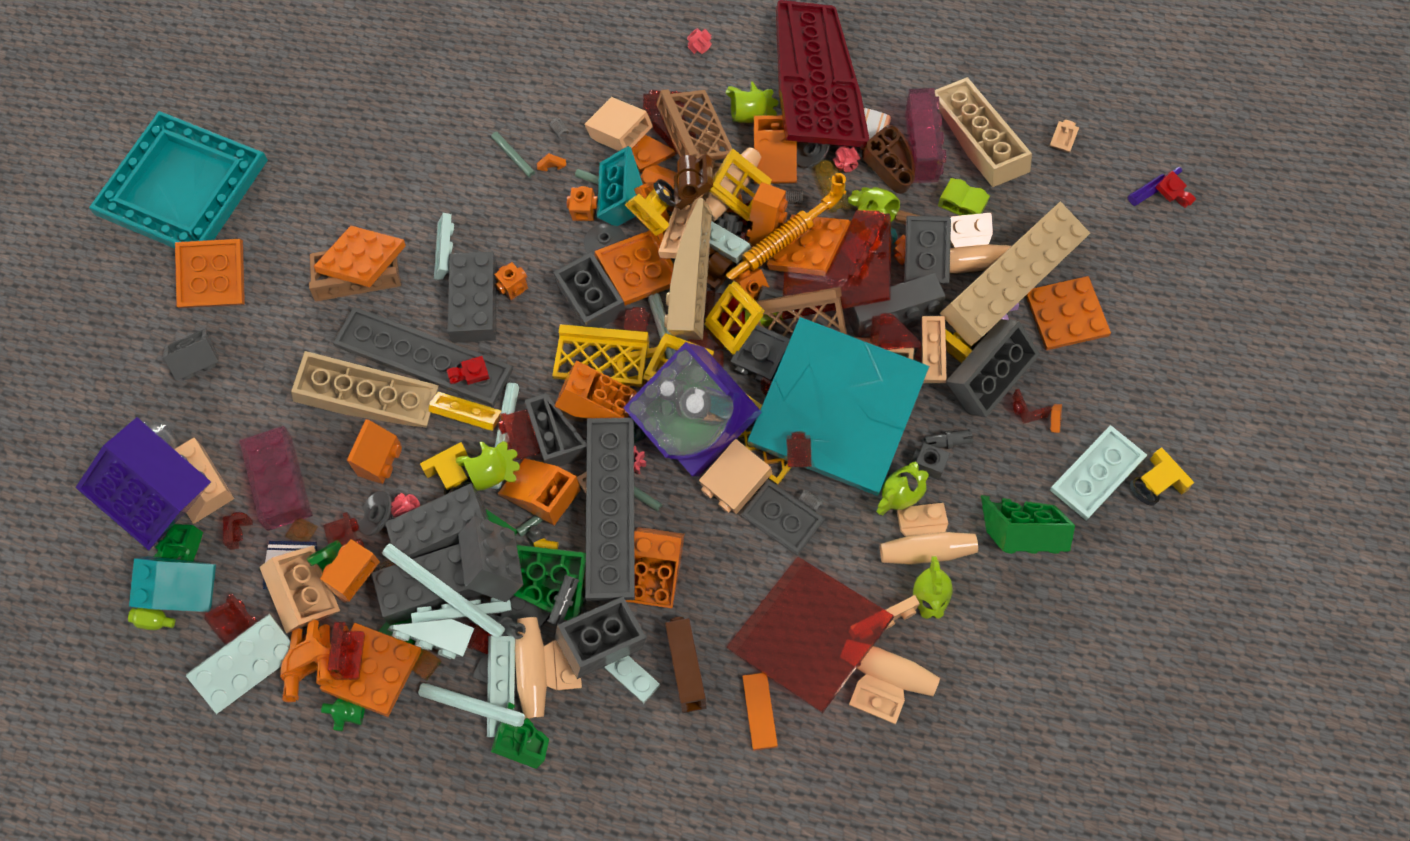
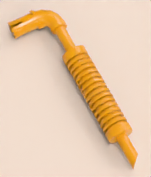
(789, 231)

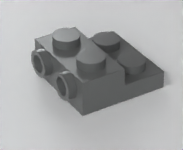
(760, 354)

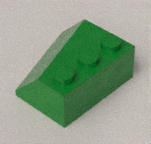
(1027, 527)
(543, 575)

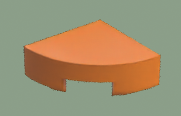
(551, 161)
(1056, 414)

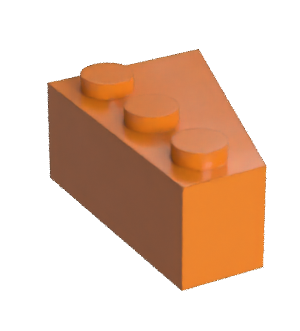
(766, 212)

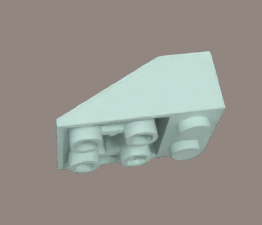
(444, 635)

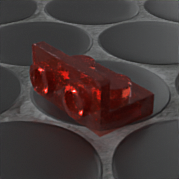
(343, 530)
(345, 653)

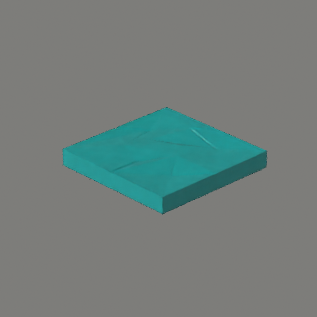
(178, 182)
(843, 396)

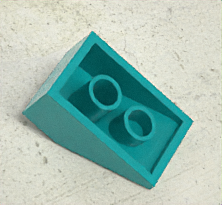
(616, 187)
(172, 584)

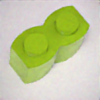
(963, 199)

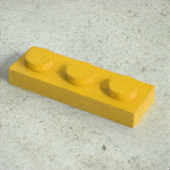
(465, 411)

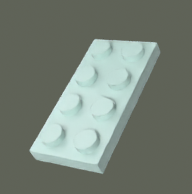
(1098, 472)
(241, 664)

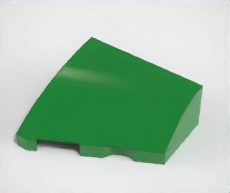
(180, 542)
(521, 743)

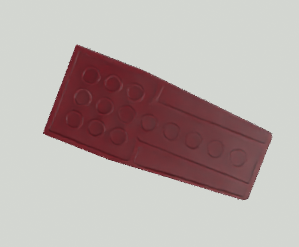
(817, 77)

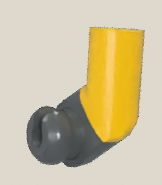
(538, 539)

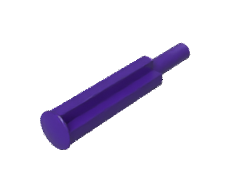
(1148, 189)

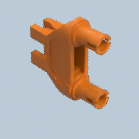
(306, 657)

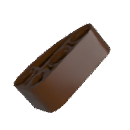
(894, 153)

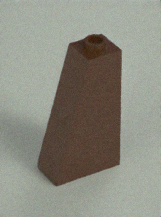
(685, 665)

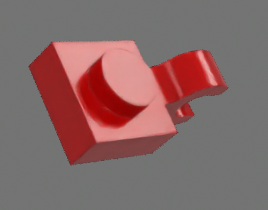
(1173, 188)
(735, 328)
(472, 371)

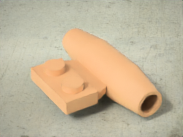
(715, 204)
(971, 243)
(926, 537)
(539, 668)
(884, 684)

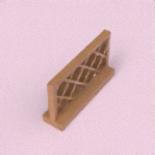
(680, 129)
(335, 288)
(804, 300)

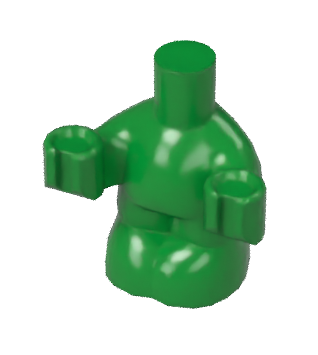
(342, 712)

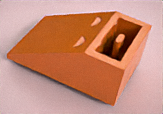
(777, 154)
(593, 394)
(542, 489)
(656, 566)
(349, 570)

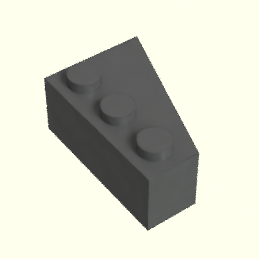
(555, 435)

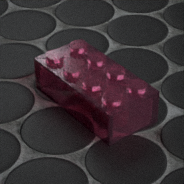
(924, 134)
(275, 478)

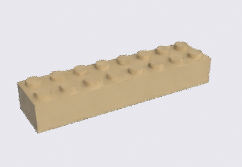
(1014, 274)

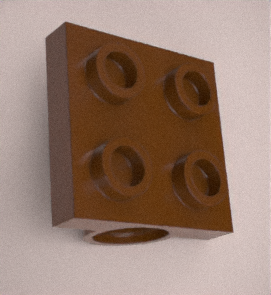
(692, 180)
(717, 269)

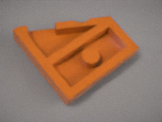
(650, 152)

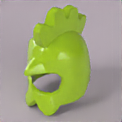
(750, 104)
(875, 200)
(491, 466)
(896, 490)
(935, 588)

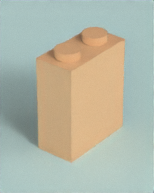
(618, 124)
(735, 477)

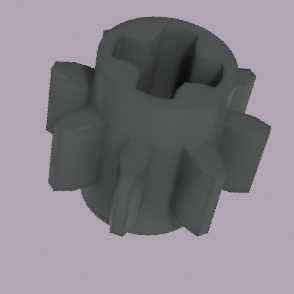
(730, 222)

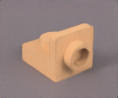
(1064, 136)

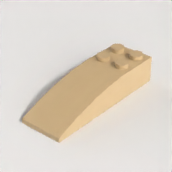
(983, 133)
(689, 277)
(362, 391)

